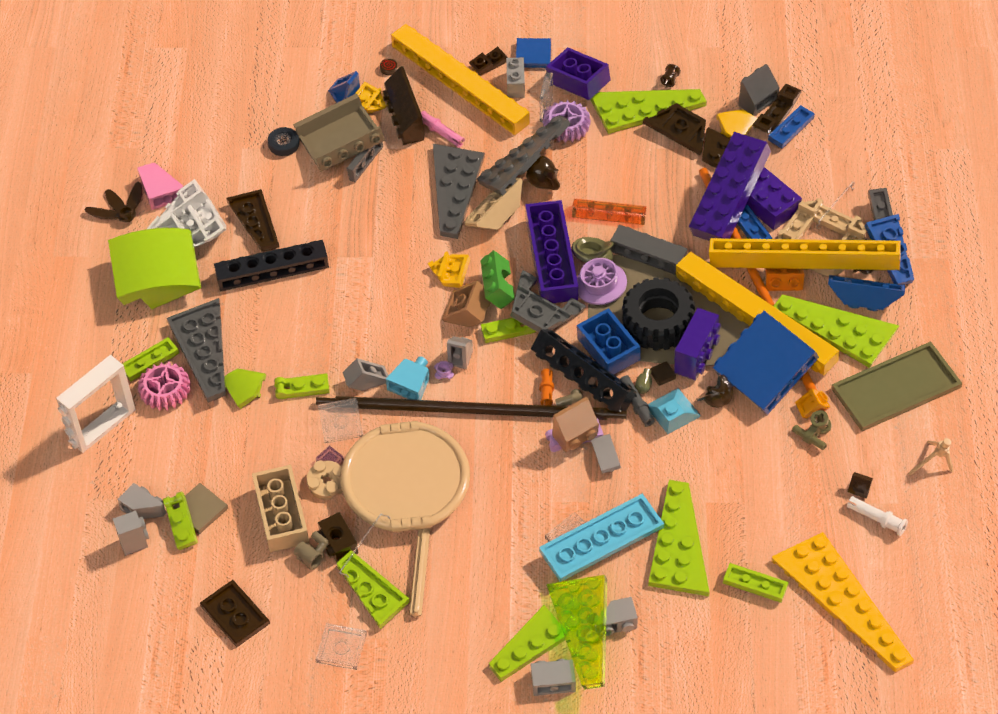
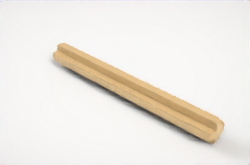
(419, 572)

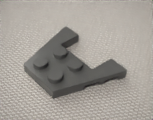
(537, 311)

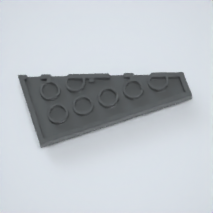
(522, 157)
(455, 182)
(201, 342)

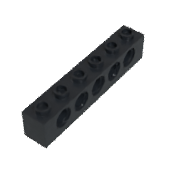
(271, 265)
(622, 392)

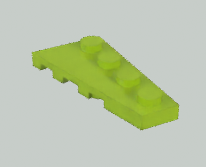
(373, 590)
(532, 641)

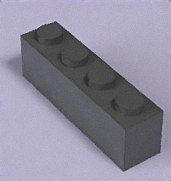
(647, 249)

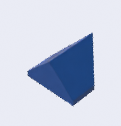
(345, 86)

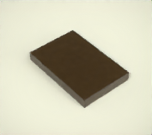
(234, 613)

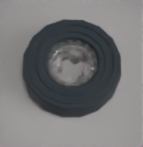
(280, 135)

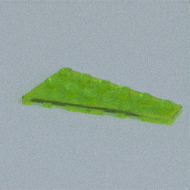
(582, 616)

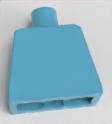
(409, 379)

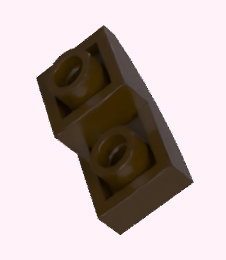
(488, 62)

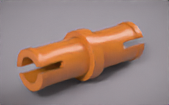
(546, 387)

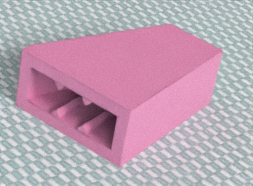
(158, 185)

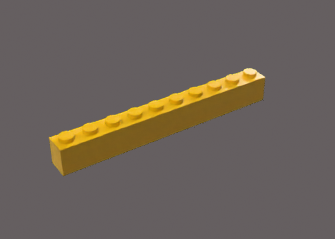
(461, 79)
(805, 254)
(746, 305)

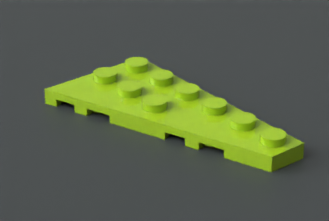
(848, 332)
(678, 551)

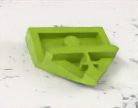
(244, 385)

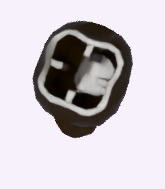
(543, 174)

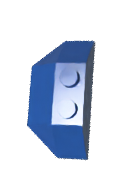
(865, 293)

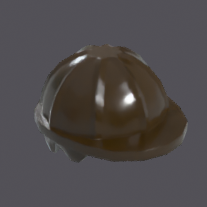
(718, 395)

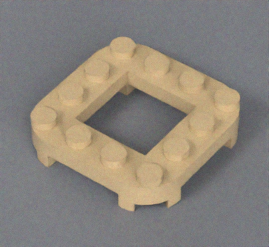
(813, 211)

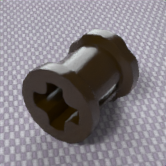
(670, 75)

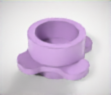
(443, 366)

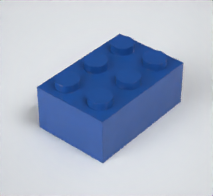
(608, 342)

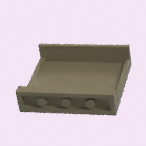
(338, 132)

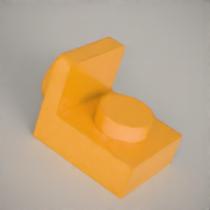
(812, 402)

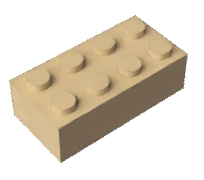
(280, 508)

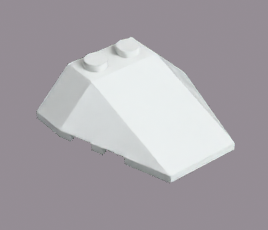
(194, 212)

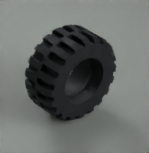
(657, 294)

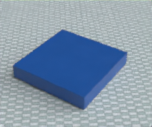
(535, 51)

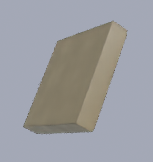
(203, 507)

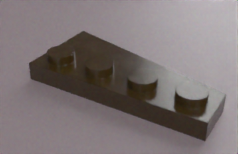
(255, 217)

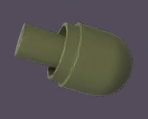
(644, 381)

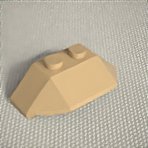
(496, 208)

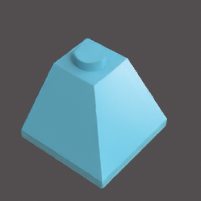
(673, 411)

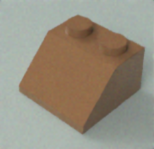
(467, 305)
(575, 425)

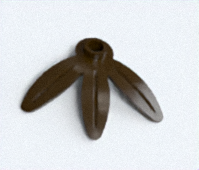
(122, 212)

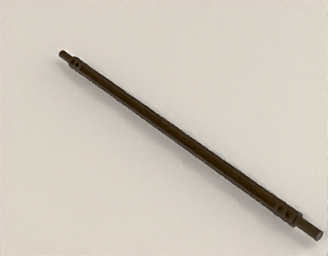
(465, 407)

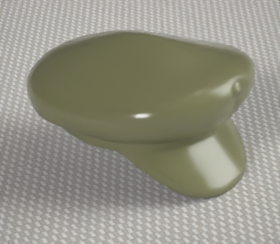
(591, 248)

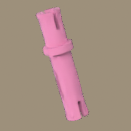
(435, 125)

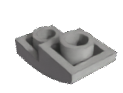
(605, 453)

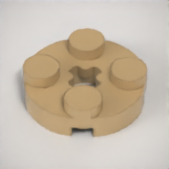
(315, 479)

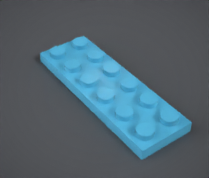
(601, 537)

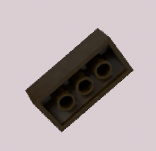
(403, 107)

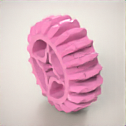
(162, 381)

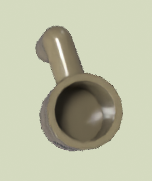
(308, 554)

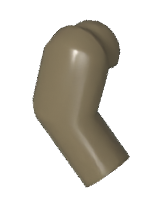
(569, 399)

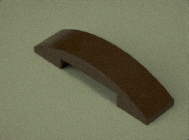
(778, 110)

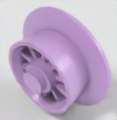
(601, 281)

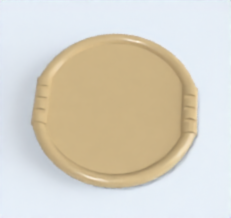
(405, 473)

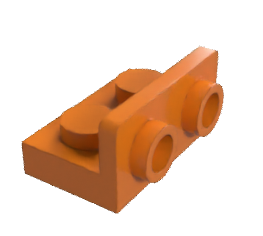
(784, 279)

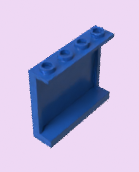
(766, 361)

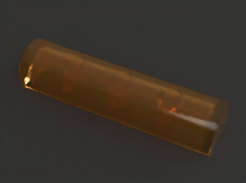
(609, 211)

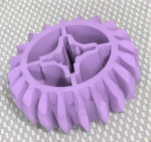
(577, 116)

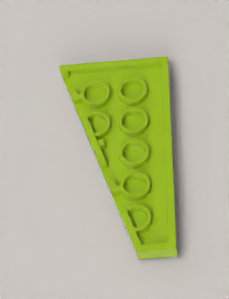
(629, 108)

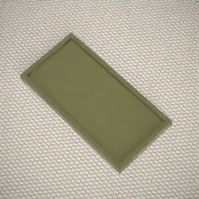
(896, 386)

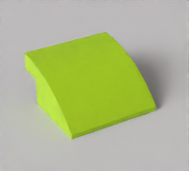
(154, 265)

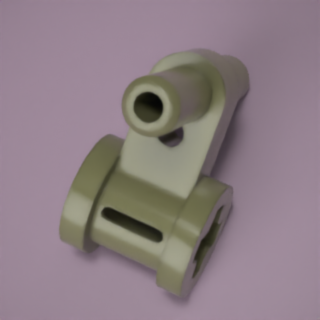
(818, 427)

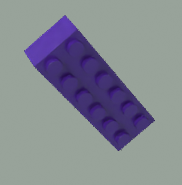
(730, 187)
(551, 251)

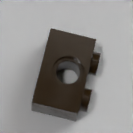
(336, 527)

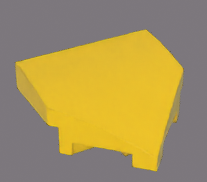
(371, 98)
(735, 121)
(451, 269)

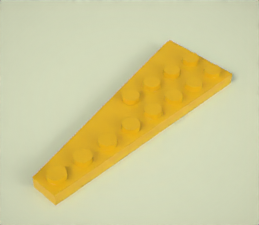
(829, 580)

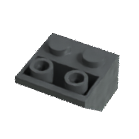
(758, 90)

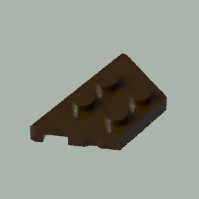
(680, 126)
(714, 147)

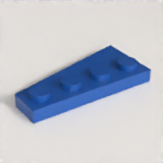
(889, 230)

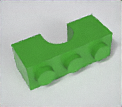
(494, 271)

